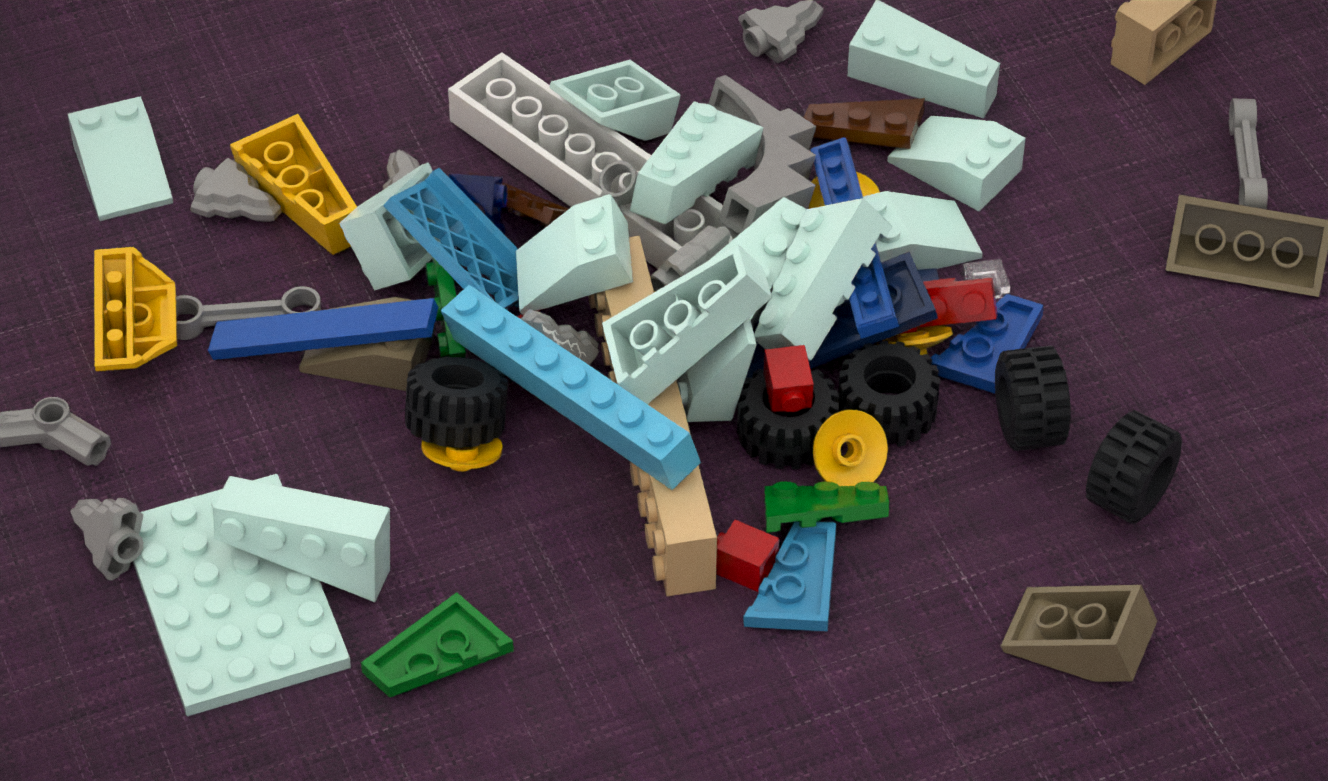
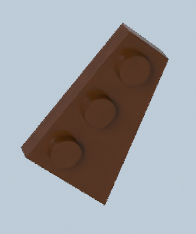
(868, 122)
(527, 204)

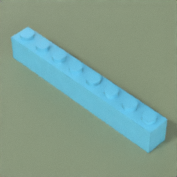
(572, 387)

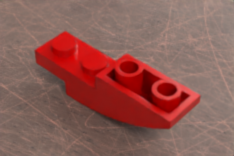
(960, 301)

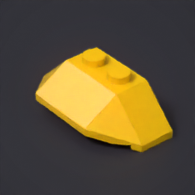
(131, 310)

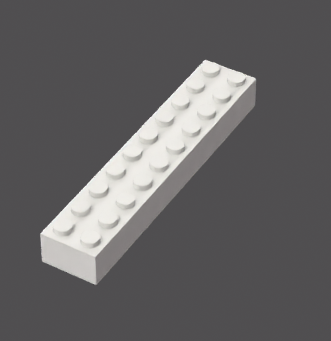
(564, 148)

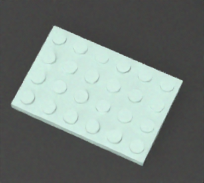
(228, 616)

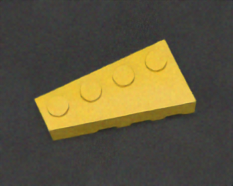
(299, 178)

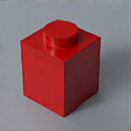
(788, 378)
(746, 554)

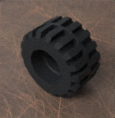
(896, 371)
(1032, 398)
(456, 402)
(780, 438)
(1133, 466)

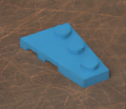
(800, 582)

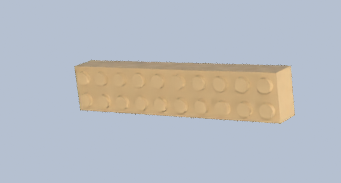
(677, 518)

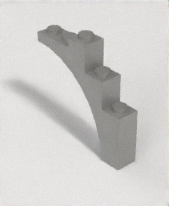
(781, 160)

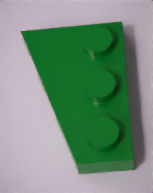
(444, 293)
(810, 504)
(436, 646)

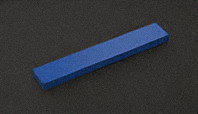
(323, 329)

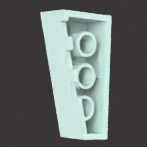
(921, 62)
(692, 160)
(769, 241)
(819, 273)
(683, 322)
(308, 532)

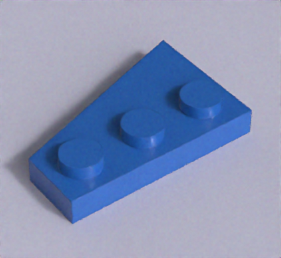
(975, 354)

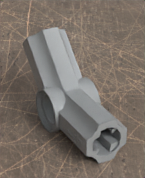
(54, 429)

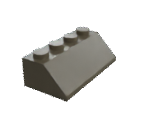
(1248, 245)

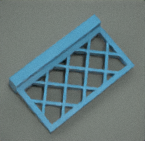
(459, 225)

